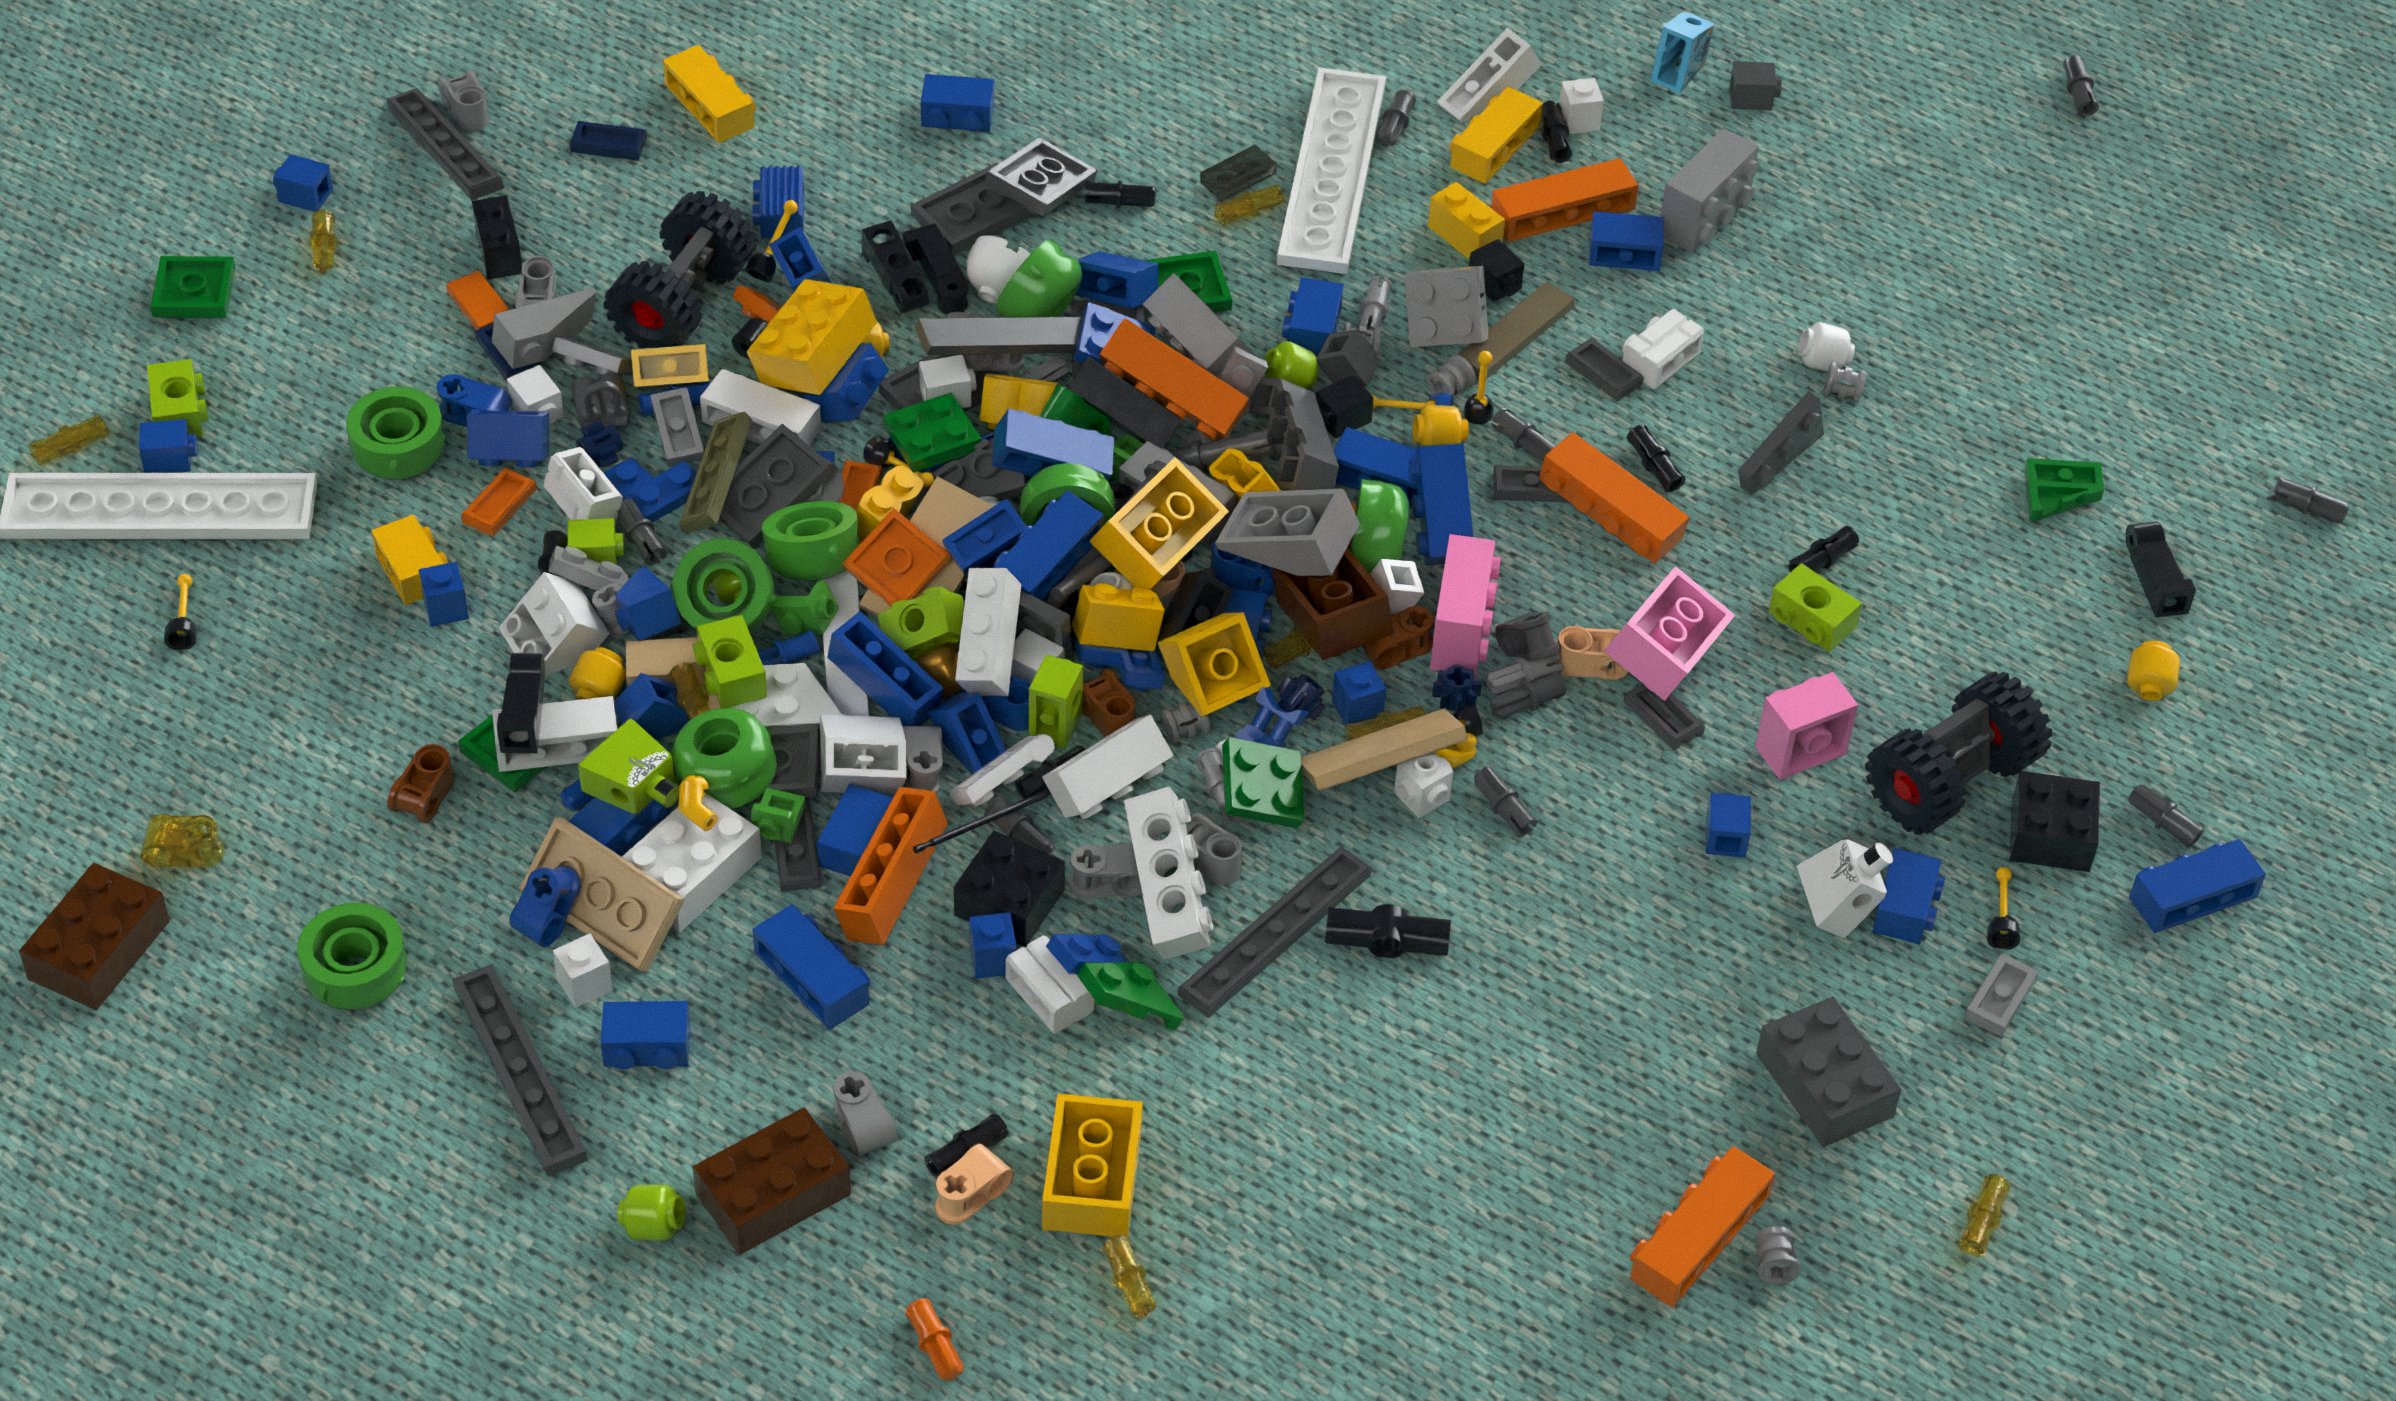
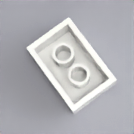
(696, 861)

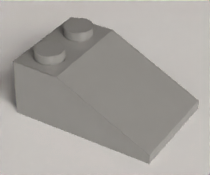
(1291, 529)

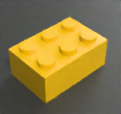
(812, 336)
(1159, 525)
(1092, 1165)

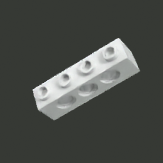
(1147, 819)

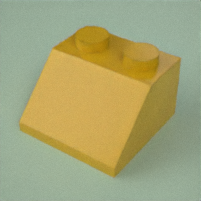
(1215, 662)

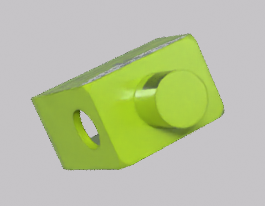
(629, 770)

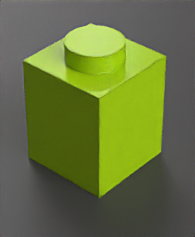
(596, 539)

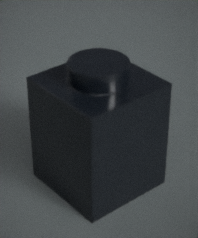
(1501, 269)
(1345, 406)

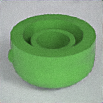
(1041, 284)
(393, 414)
(1056, 480)
(1383, 523)
(810, 539)
(712, 560)
(733, 776)
(348, 933)

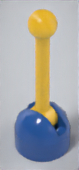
(1437, 399)

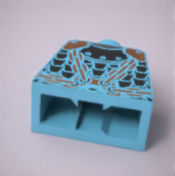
(1686, 39)

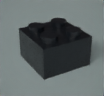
(2055, 821)
(1013, 880)

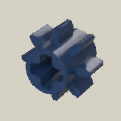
(601, 443)
(1456, 688)
(1301, 694)

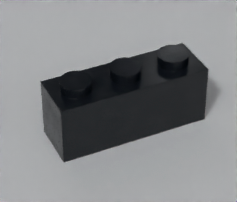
(1124, 404)

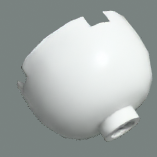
(992, 266)

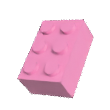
(1463, 603)
(1669, 633)

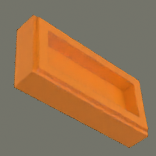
(476, 299)
(858, 479)
(498, 501)

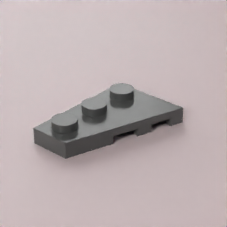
(1785, 443)
(979, 477)

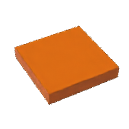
(896, 560)

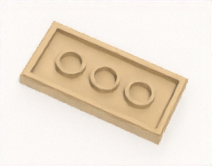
(938, 516)
(1382, 749)
(615, 900)

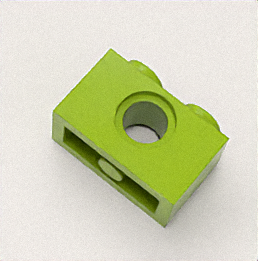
(176, 394)
(1815, 607)
(939, 611)
(730, 662)
(1056, 700)

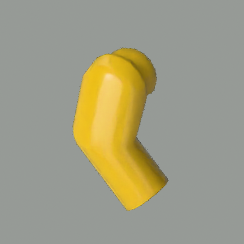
(1459, 753)
(691, 804)

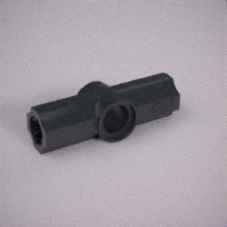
(1388, 931)

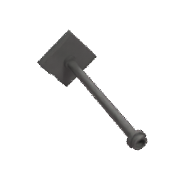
(1045, 617)

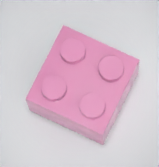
(1806, 725)

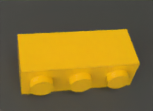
(709, 93)
(1495, 134)

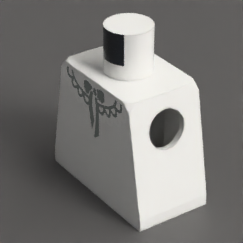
(1844, 884)

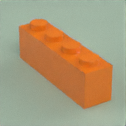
(1565, 199)
(1174, 380)
(1613, 497)
(889, 866)
(1701, 1225)

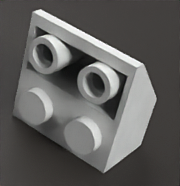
(554, 621)
(862, 753)

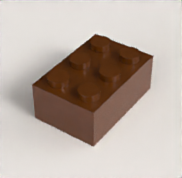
(1335, 609)
(94, 936)
(772, 1180)

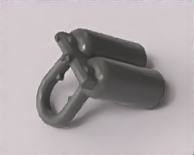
(601, 400)

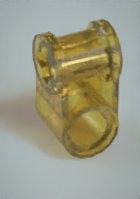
(178, 839)

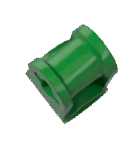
(1074, 411)

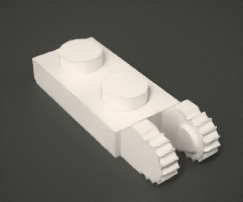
(1002, 769)

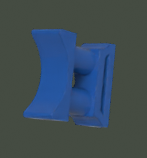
(1256, 730)

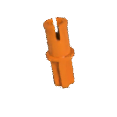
(934, 1339)

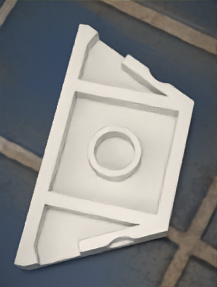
(791, 700)

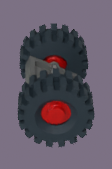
(705, 245)
(1991, 728)

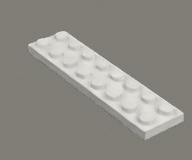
(1331, 171)
(158, 506)

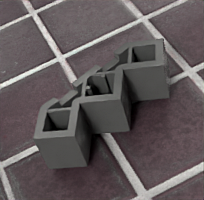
(1297, 435)

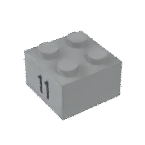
(1446, 306)

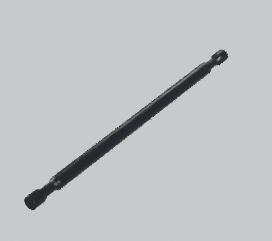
(981, 821)

